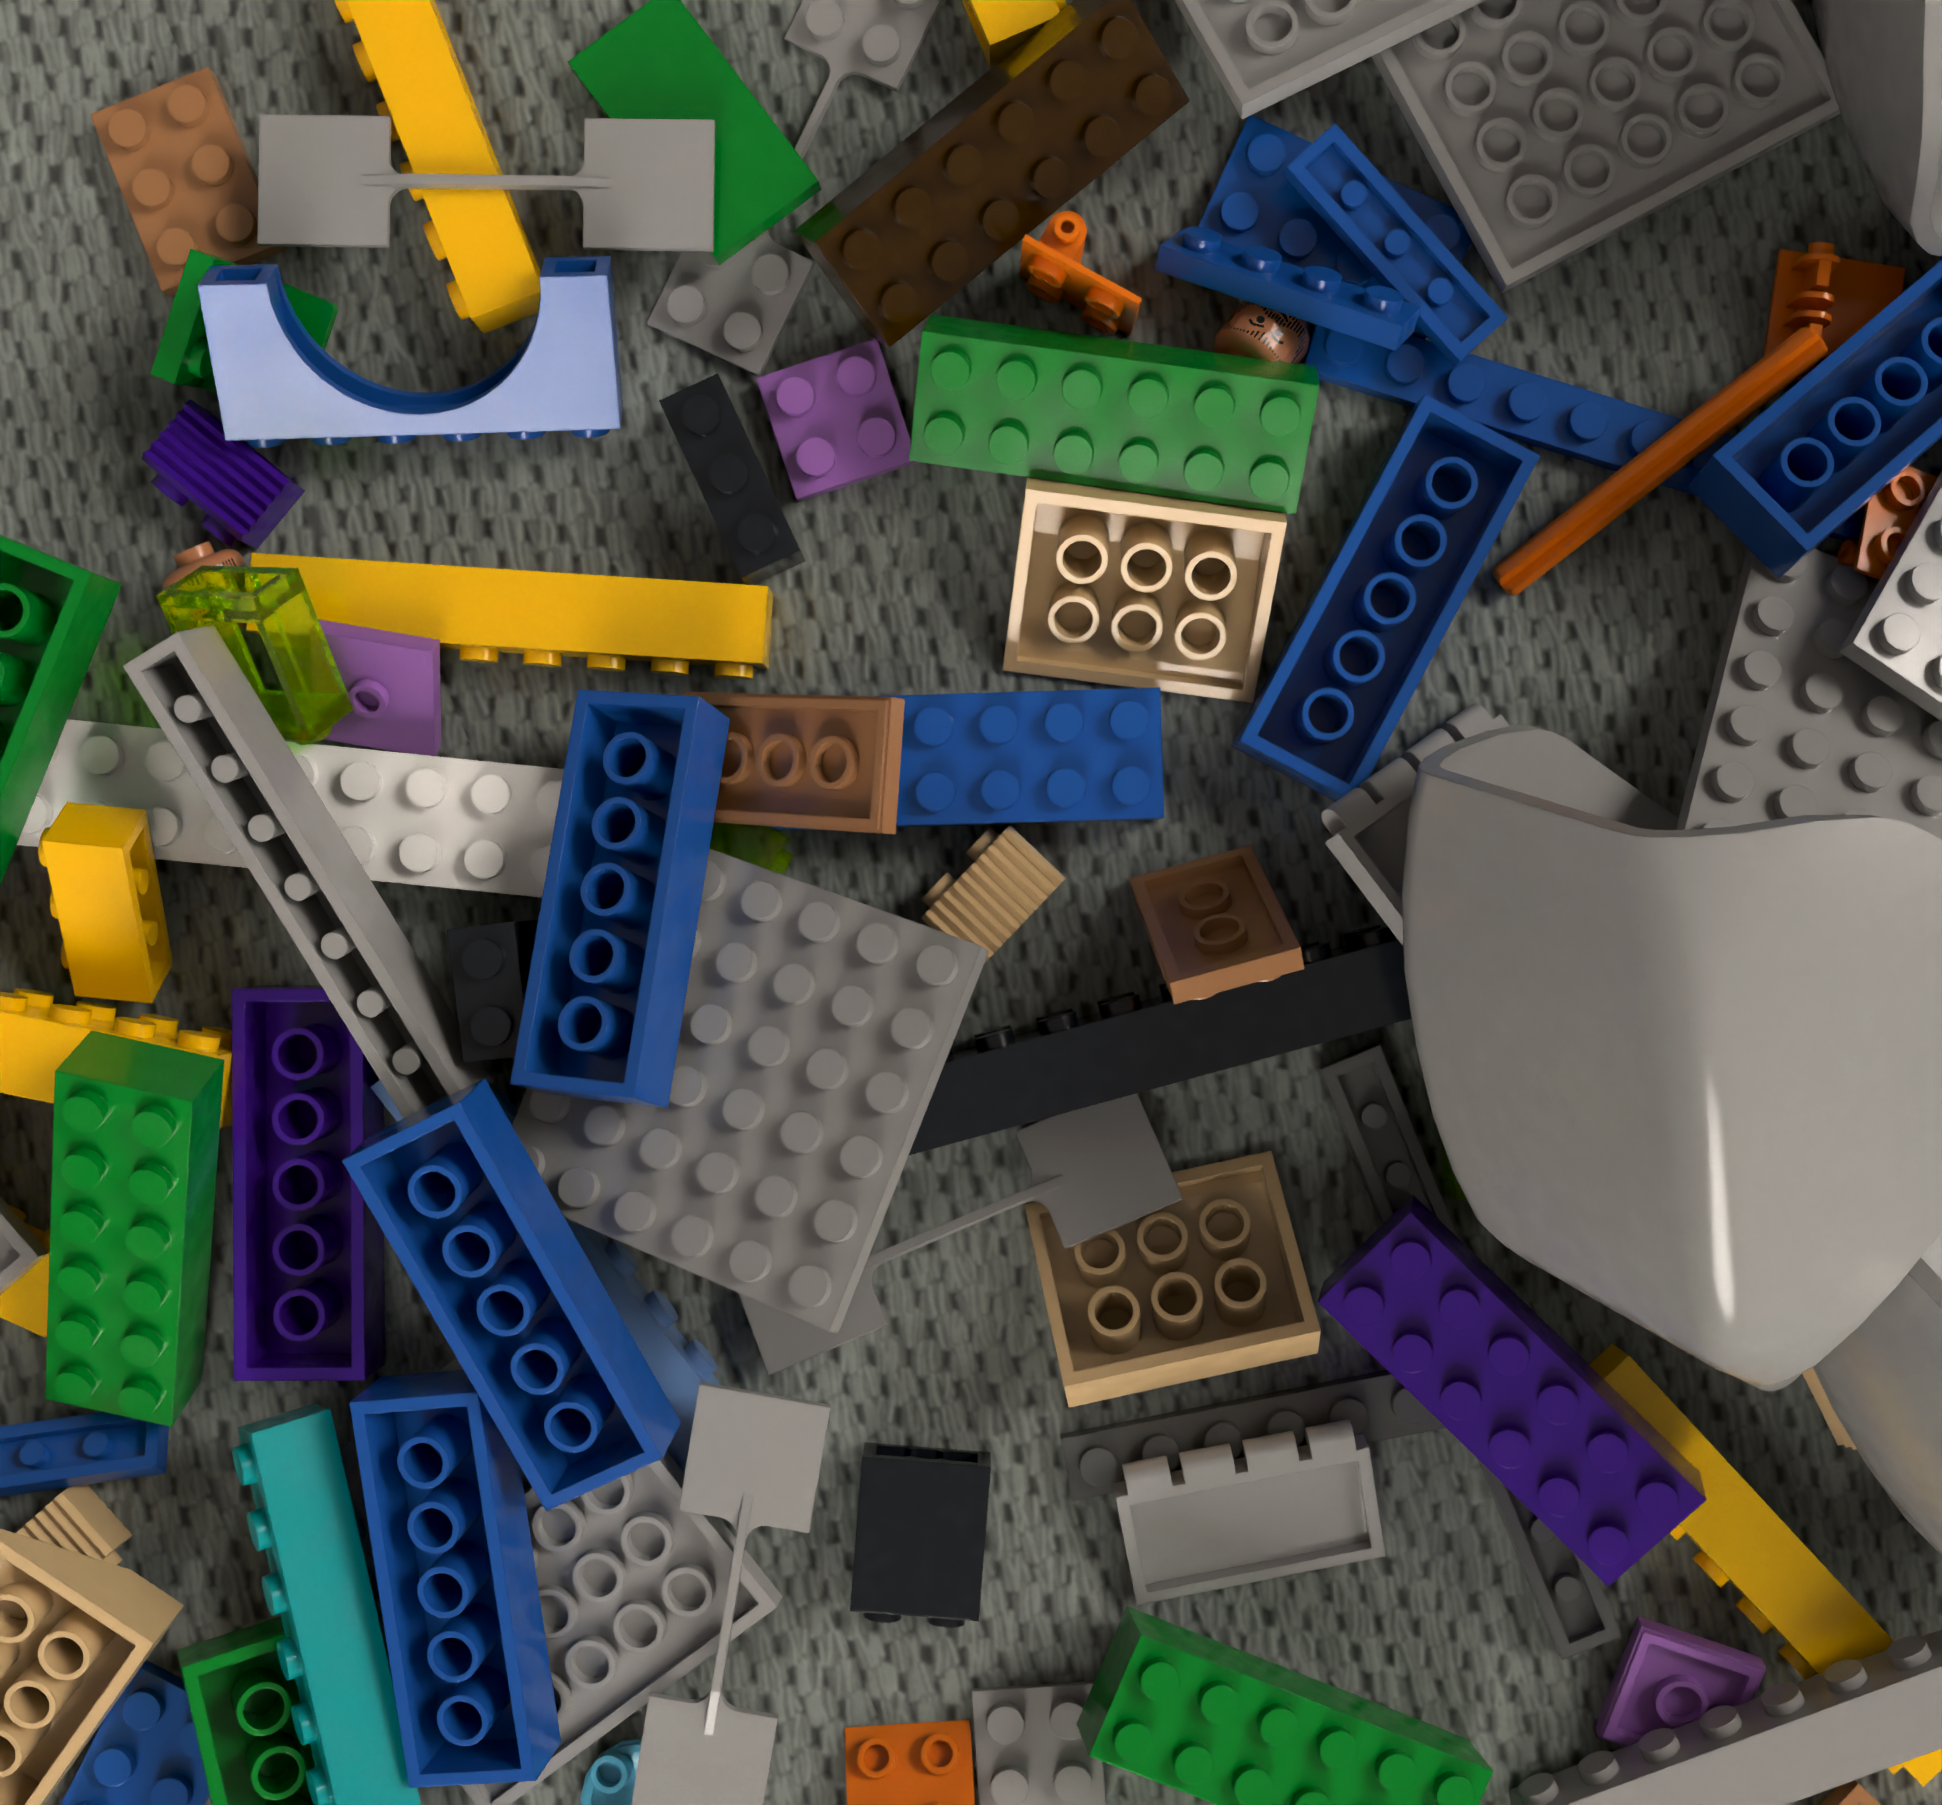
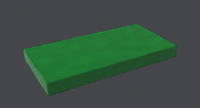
(670, 69)

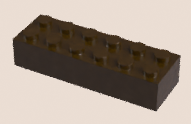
(992, 165)

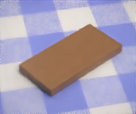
(810, 761)

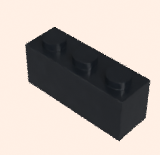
(732, 480)

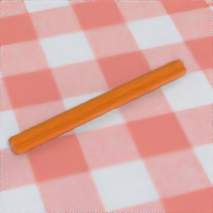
(1660, 460)

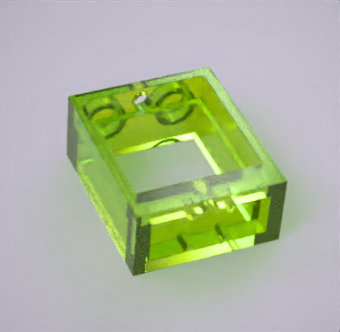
(291, 632)

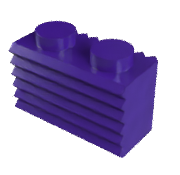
(225, 478)

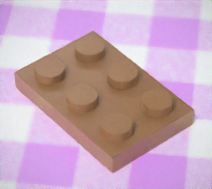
(184, 175)
(1215, 925)

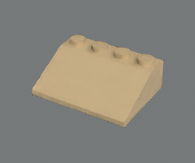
(1142, 590)
(1180, 1289)
(67, 1653)

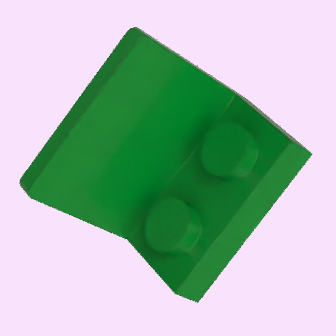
(184, 348)

